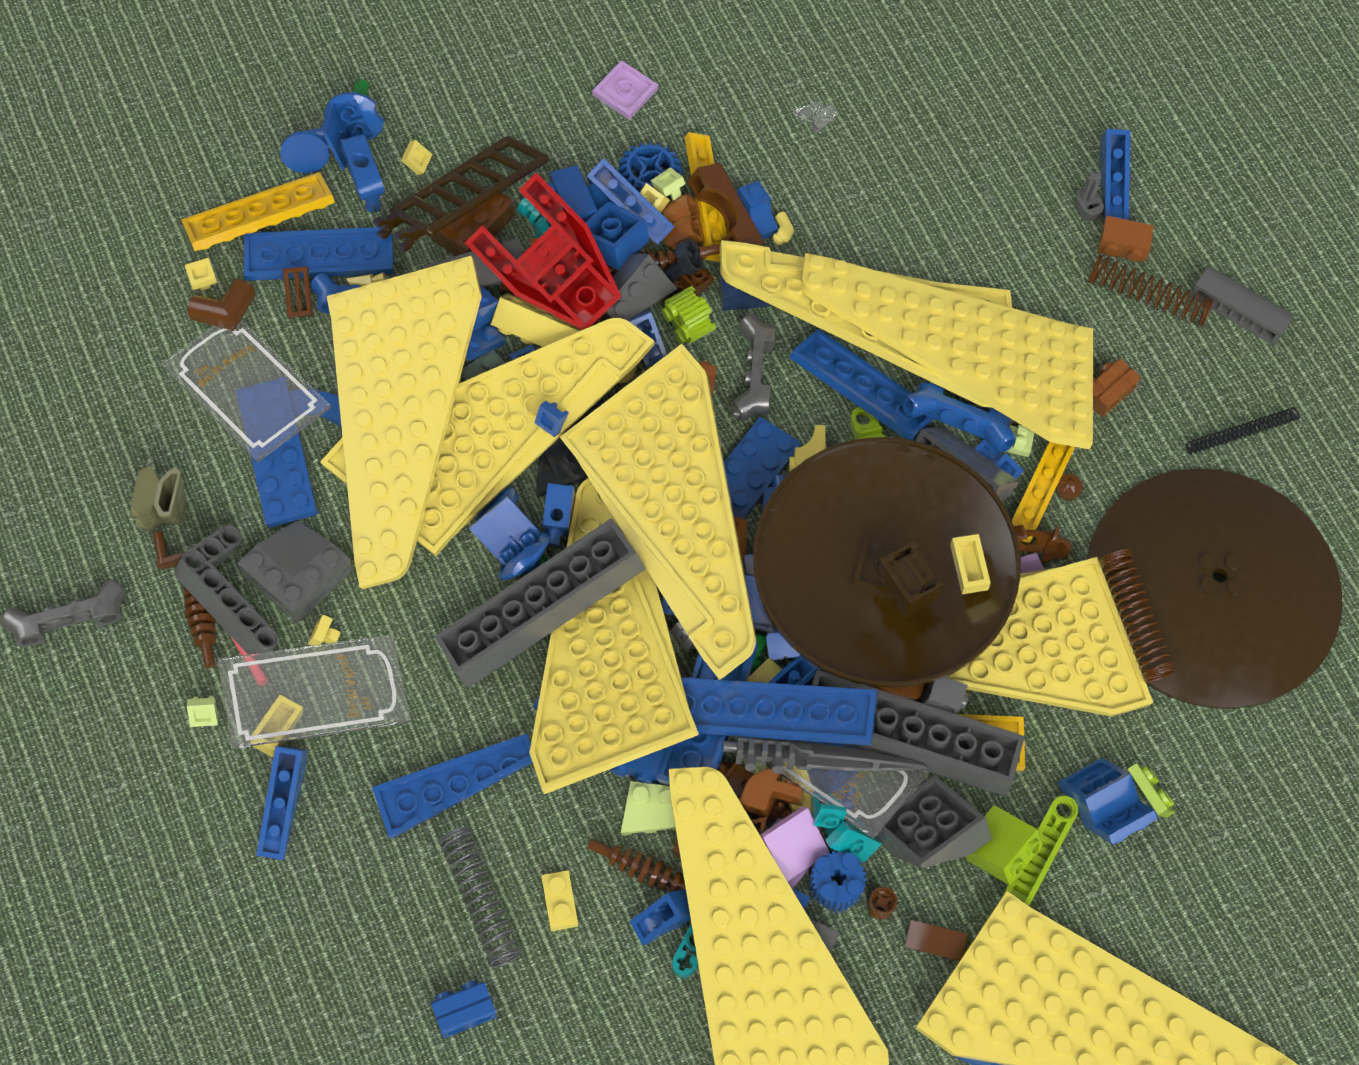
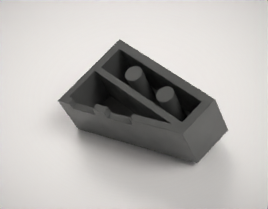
(640, 286)

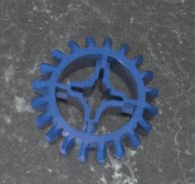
(647, 162)

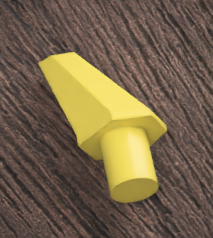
(366, 279)

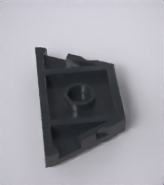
(559, 467)

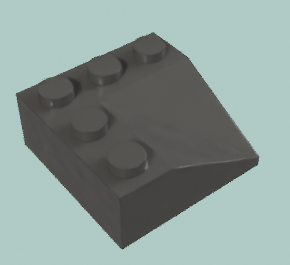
(295, 569)
(934, 827)

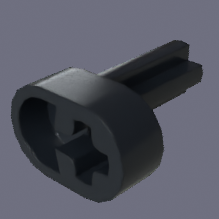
(688, 260)

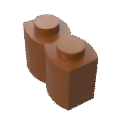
(685, 217)

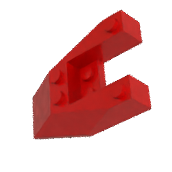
(561, 269)

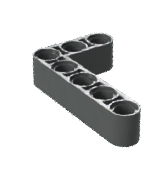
(211, 589)

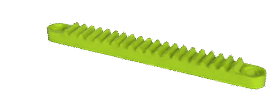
(1052, 834)

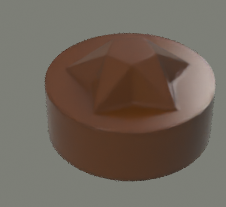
(1069, 487)

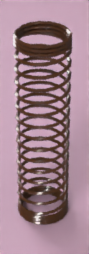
(1112, 562)

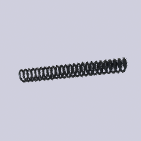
(1194, 450)

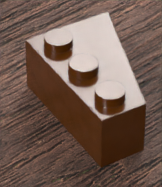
(492, 215)

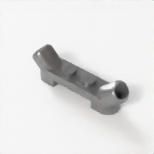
(756, 398)
(30, 629)

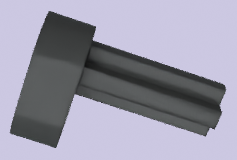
(1088, 197)

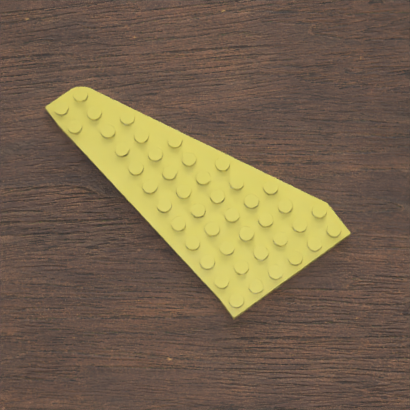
(777, 281)
(494, 415)
(666, 485)
(1062, 646)
(607, 677)
(760, 960)
(1056, 999)

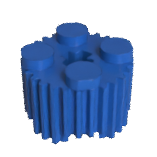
(840, 866)

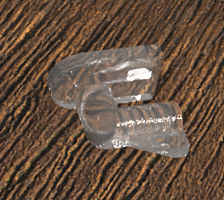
(822, 118)

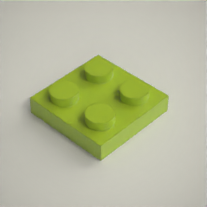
(1157, 797)

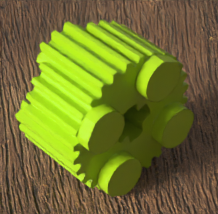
(688, 316)

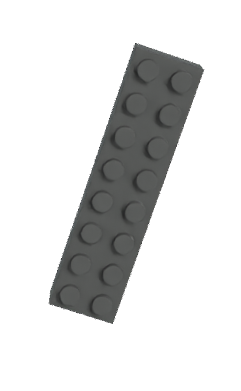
(539, 603)
(939, 739)

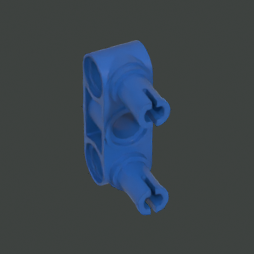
(363, 170)

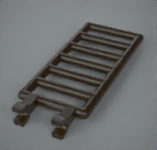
(419, 228)

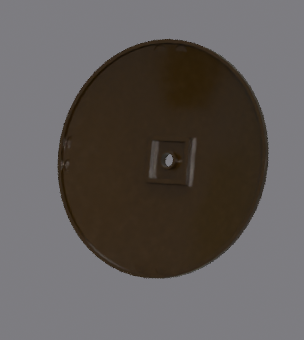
(833, 526)
(1233, 638)

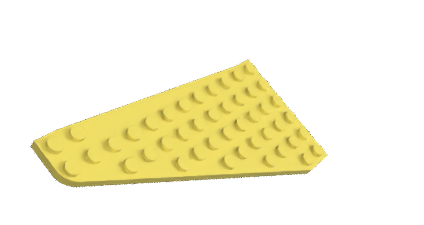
(1001, 355)
(397, 381)

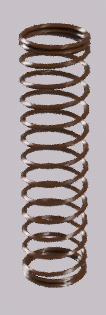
(1209, 301)

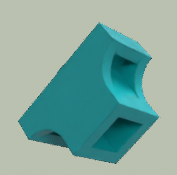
(852, 840)

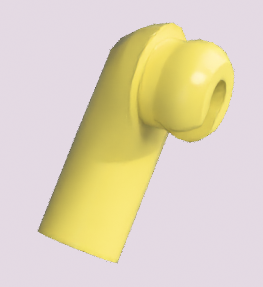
(785, 229)

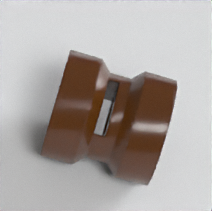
(883, 898)

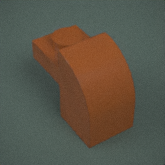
(765, 788)

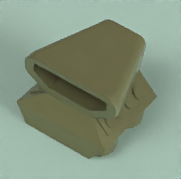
(158, 499)

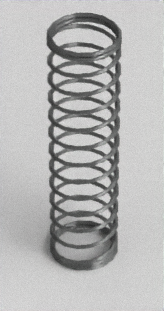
(499, 959)

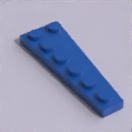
(434, 789)

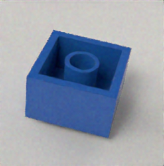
(617, 233)

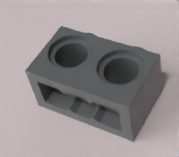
(945, 695)

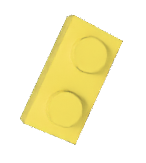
(559, 900)

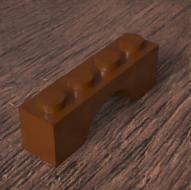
(713, 187)

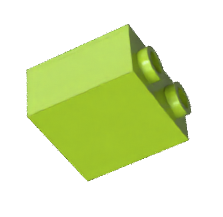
(1010, 848)

